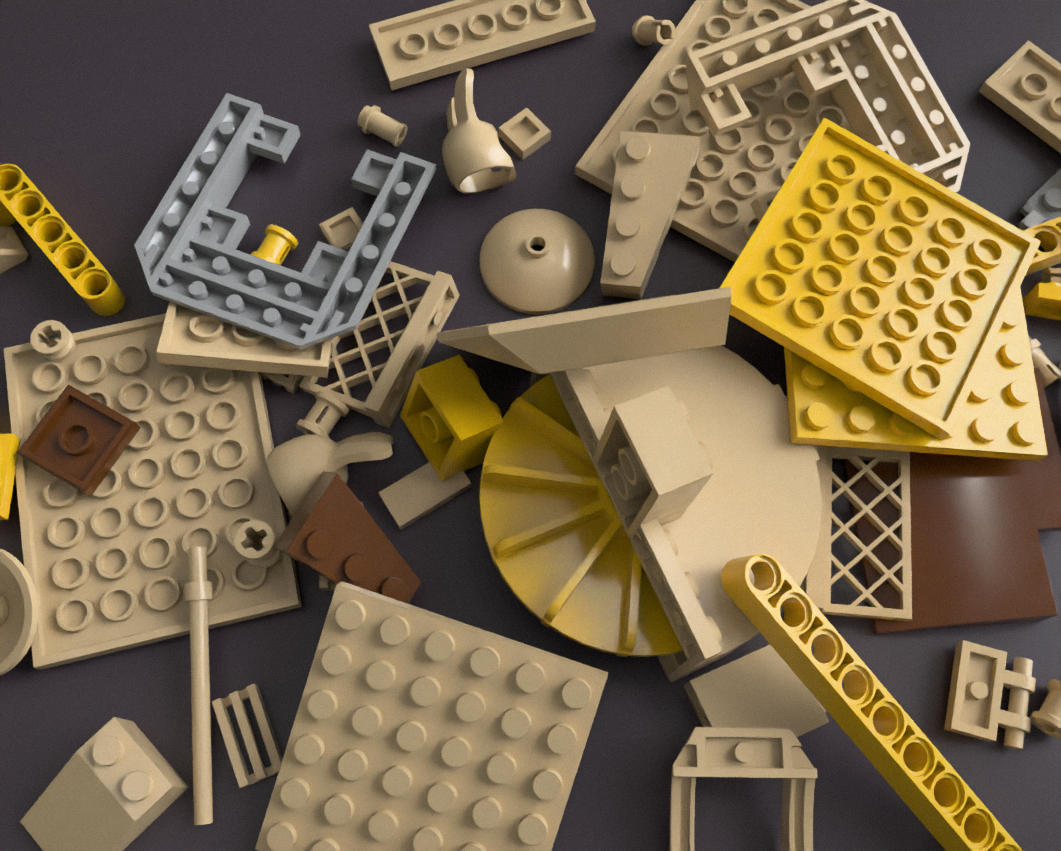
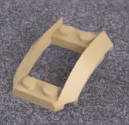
(744, 755)

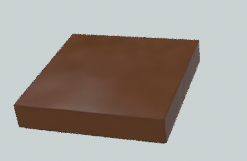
(79, 440)

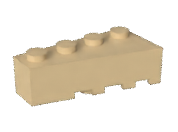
(645, 195)

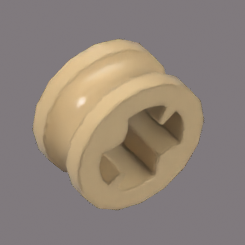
(44, 331)

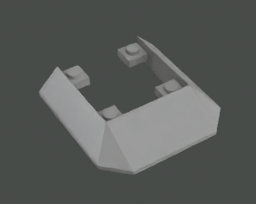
(194, 237)

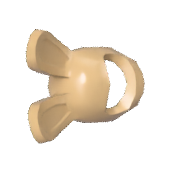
(472, 144)
(301, 461)

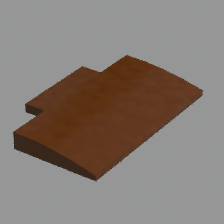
(970, 536)

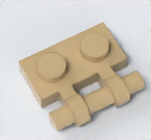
(977, 695)

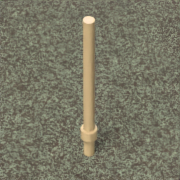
(198, 593)

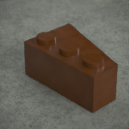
(344, 543)

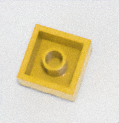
(450, 416)

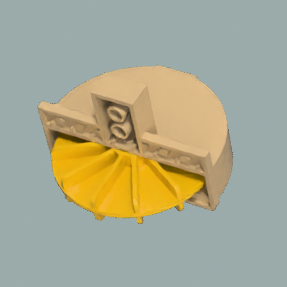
(634, 489)

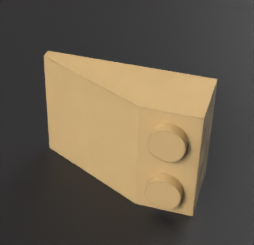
(105, 793)

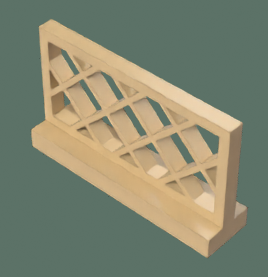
(408, 354)
(818, 579)

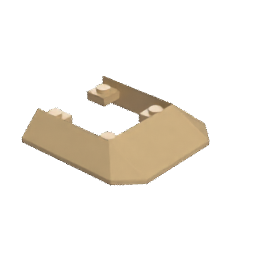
(865, 63)
(601, 333)

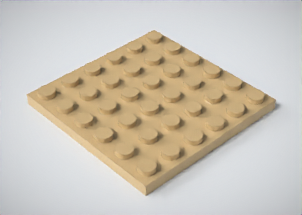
(428, 736)

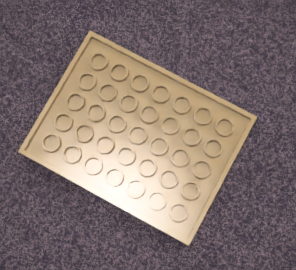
(735, 164)
(195, 472)

